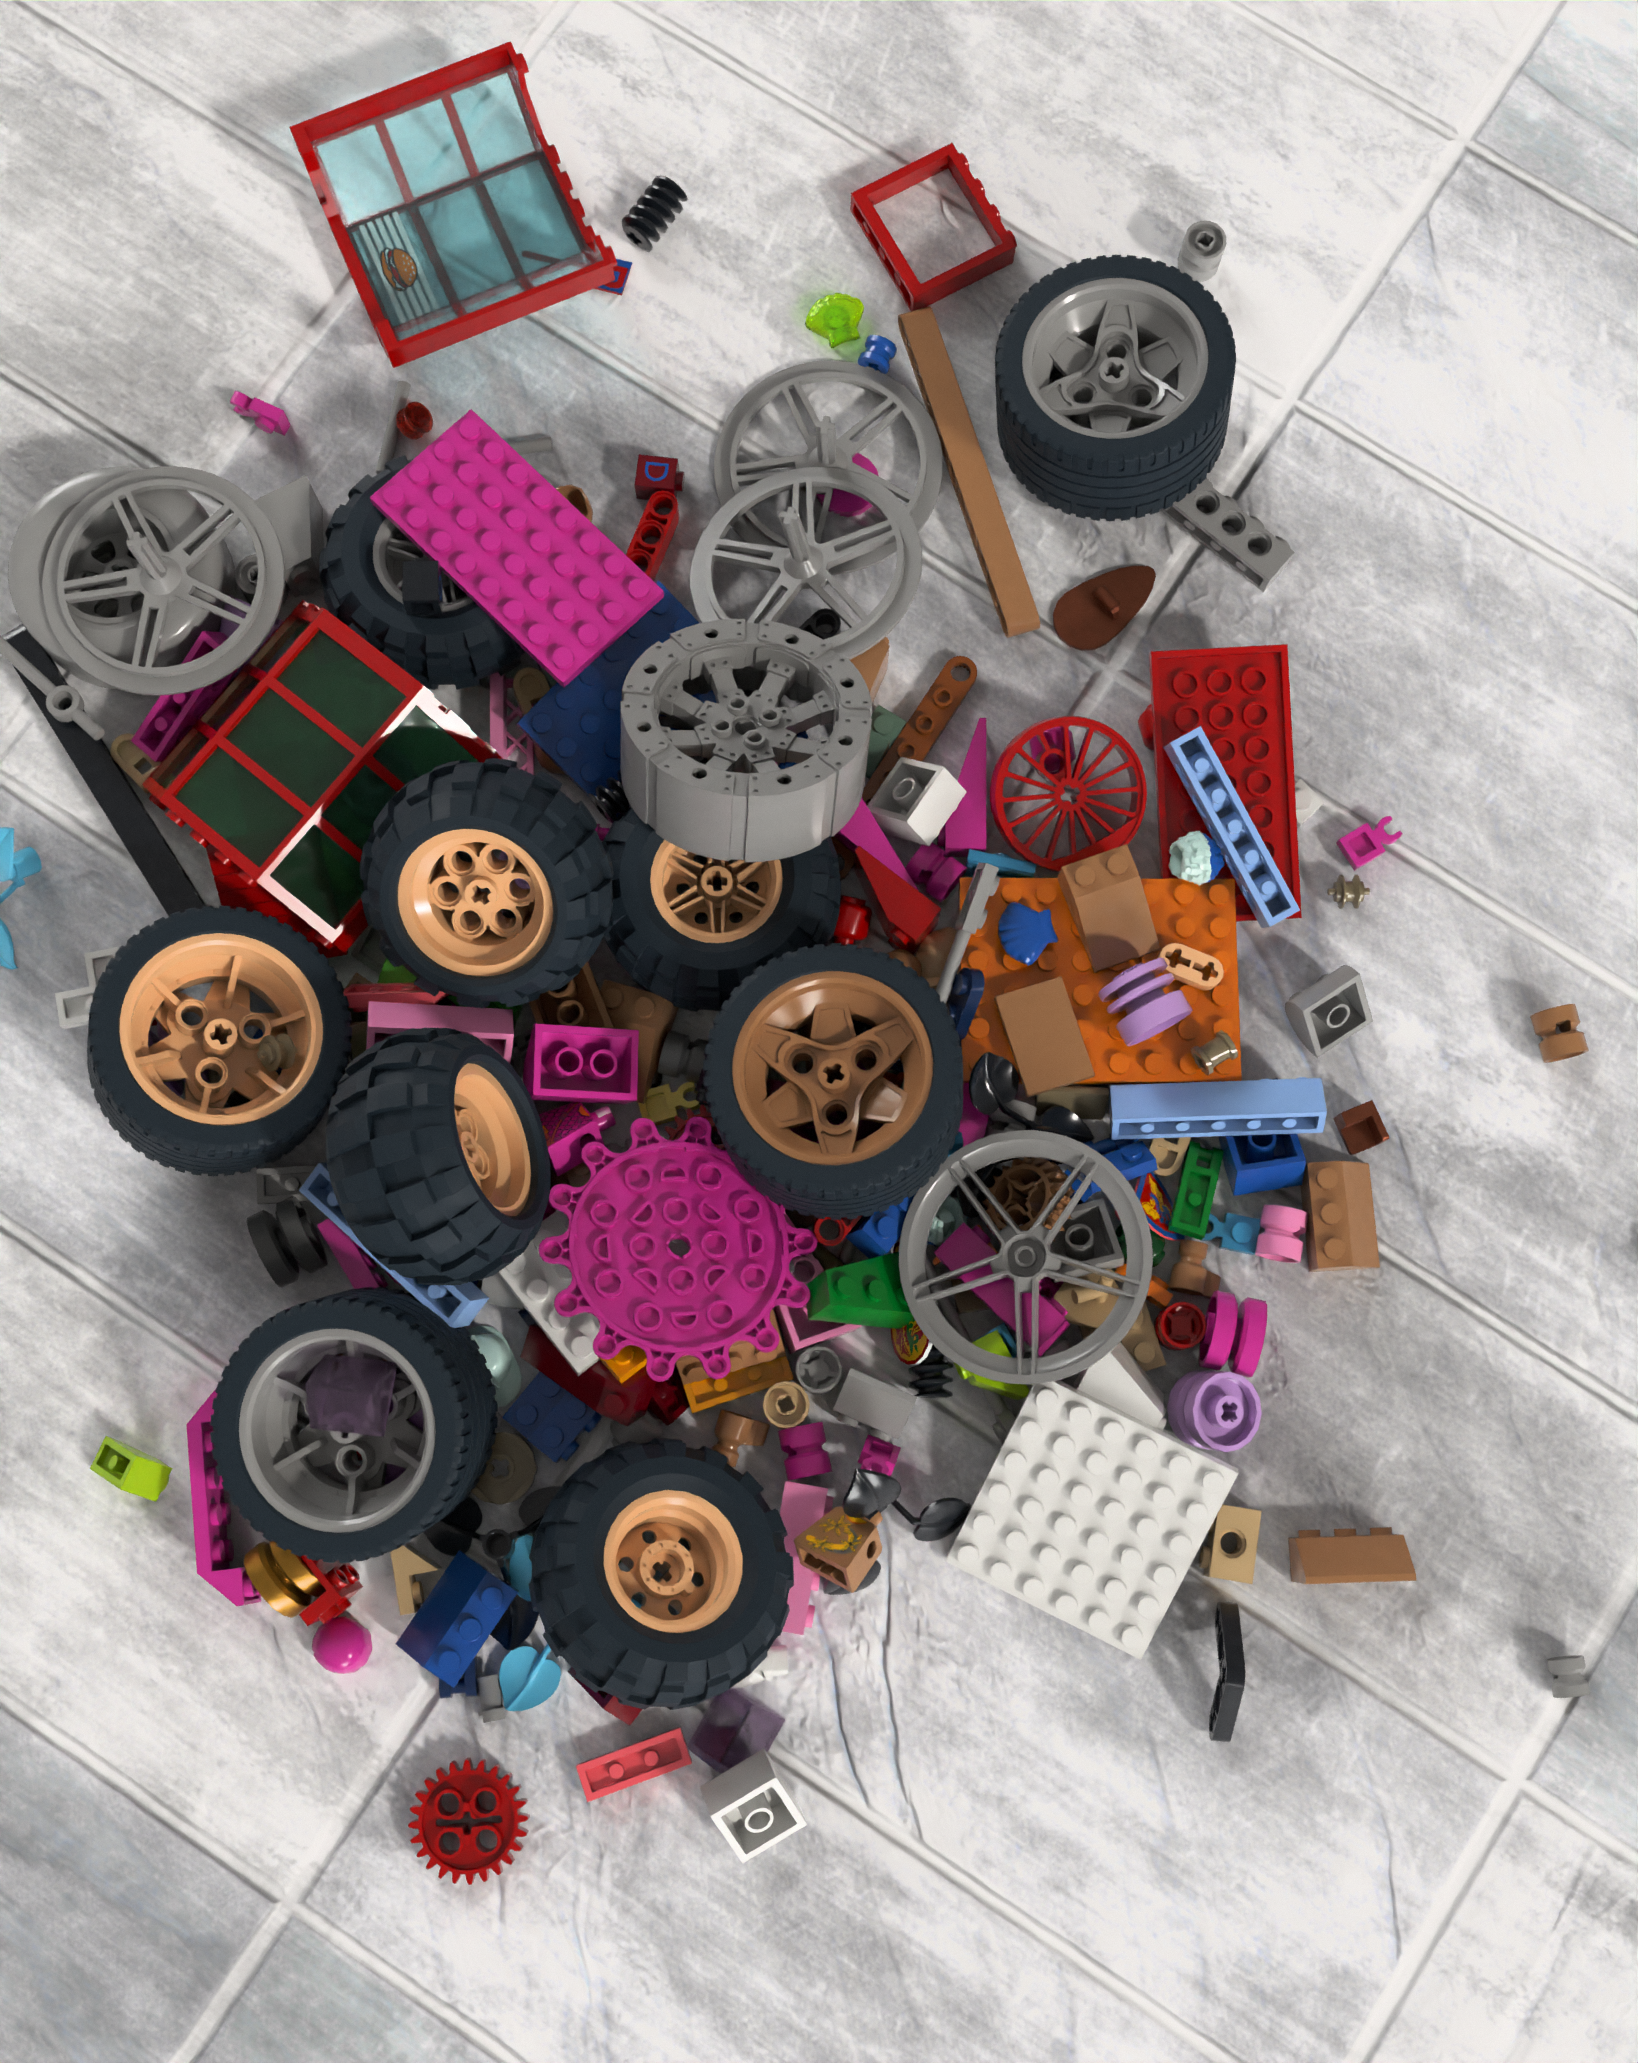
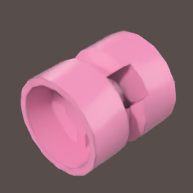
(1281, 1233)

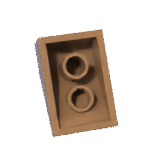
(1109, 908)
(641, 1011)

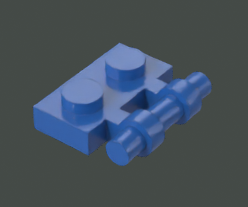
(1129, 1158)

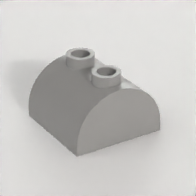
(1329, 1010)
(1088, 1239)

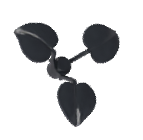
(990, 1087)
(876, 1491)
(456, 1534)

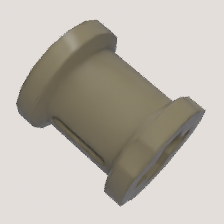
(1214, 1052)

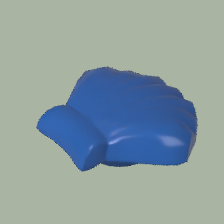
(1025, 932)

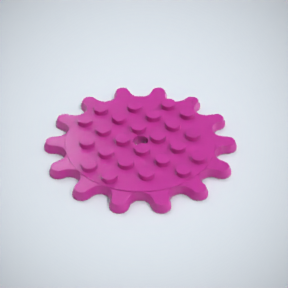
(646, 1291)

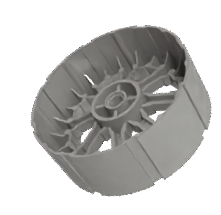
(740, 798)

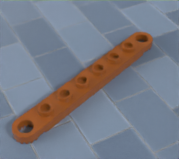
(918, 734)

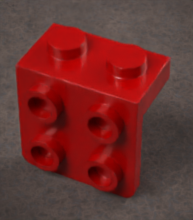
(340, 1585)

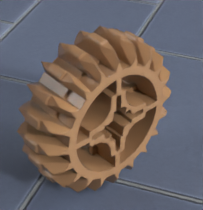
(1023, 1197)

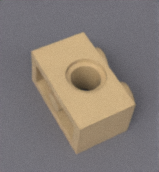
(1240, 1563)

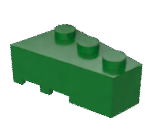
(861, 1294)

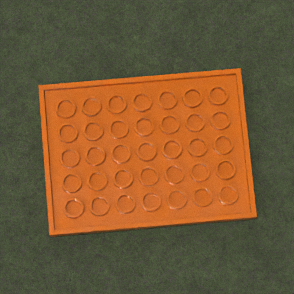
(1181, 914)

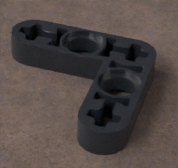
(1232, 1672)

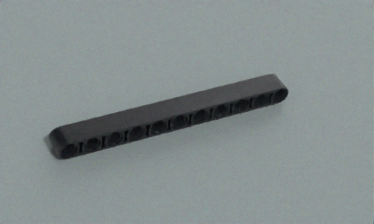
(111, 789)

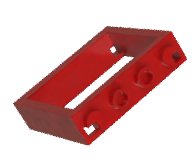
(957, 278)

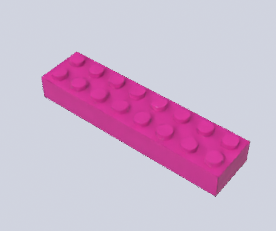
(351, 1257)

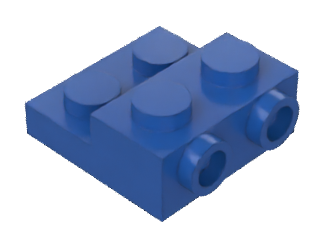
(551, 1418)

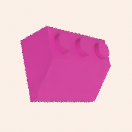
(582, 1064)

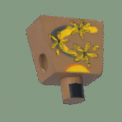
(841, 1547)

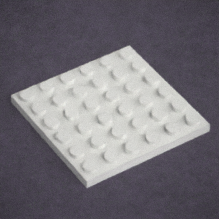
(1091, 1515)

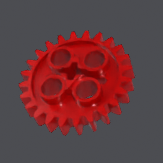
(471, 1855)

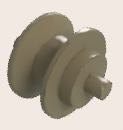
(1348, 891)
(277, 1052)

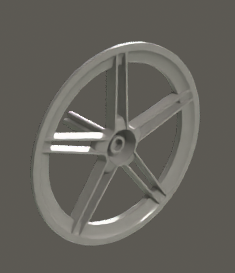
(827, 451)
(806, 562)
(164, 579)
(1025, 1256)

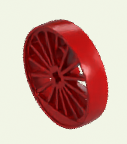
(1061, 779)

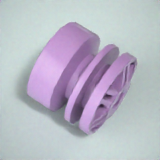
(1144, 1001)

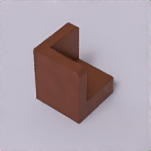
(1361, 1128)

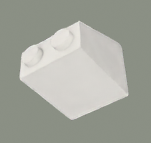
(1125, 1386)

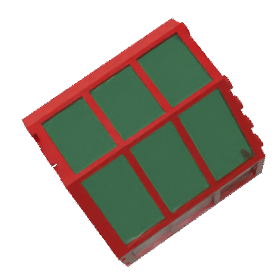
(304, 762)

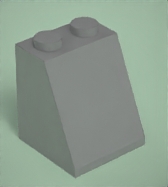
(299, 527)

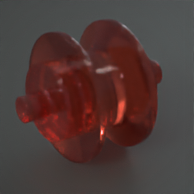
(414, 420)

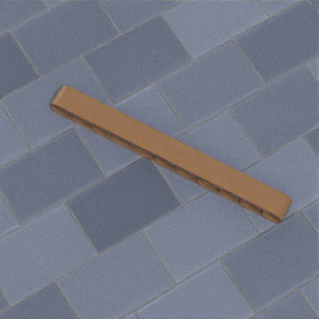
(969, 473)

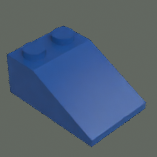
(1262, 1162)

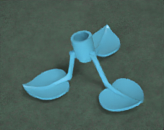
(13, 867)
(525, 1674)

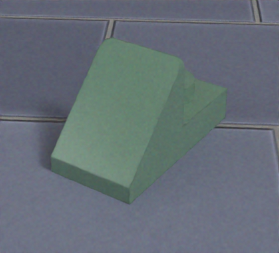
(884, 732)

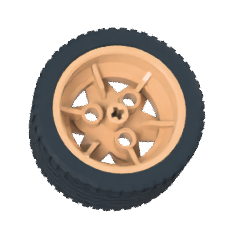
(238, 955)

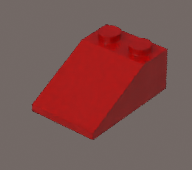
(899, 907)

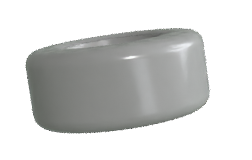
(171, 517)

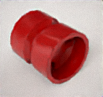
(1180, 1326)

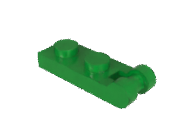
(1195, 1191)

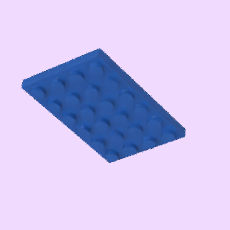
(583, 721)

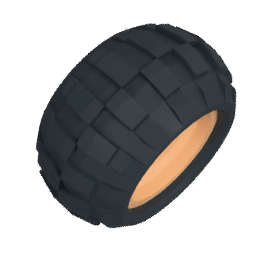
(462, 938)
(437, 1156)

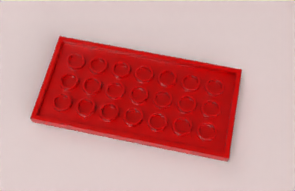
(1246, 715)

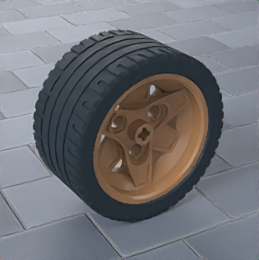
(830, 990)

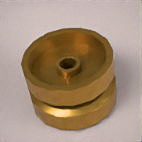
(282, 1578)

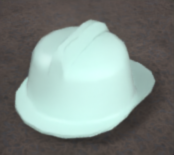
(500, 1361)

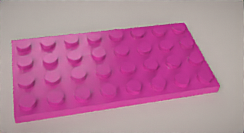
(517, 547)

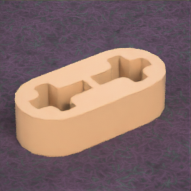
(1193, 959)

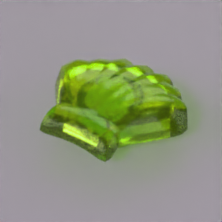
(836, 318)

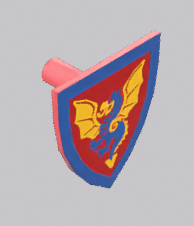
(1156, 1205)

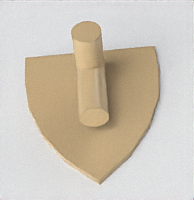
(1085, 1305)

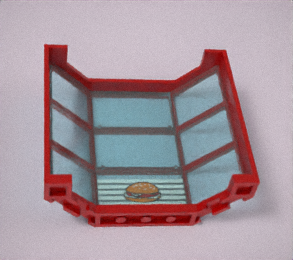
(451, 205)

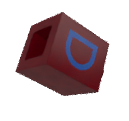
(657, 474)

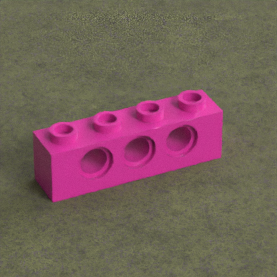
(177, 713)

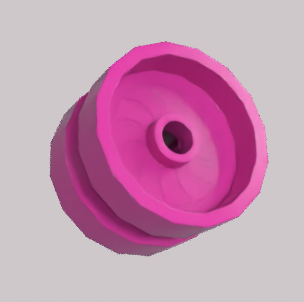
(1233, 1333)

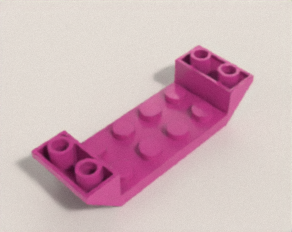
(213, 1515)

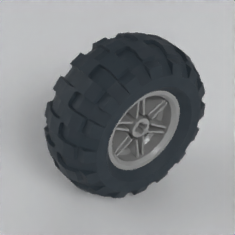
(364, 590)

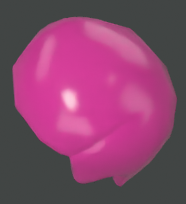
(342, 1645)

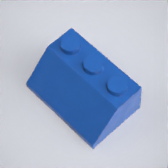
(456, 1618)

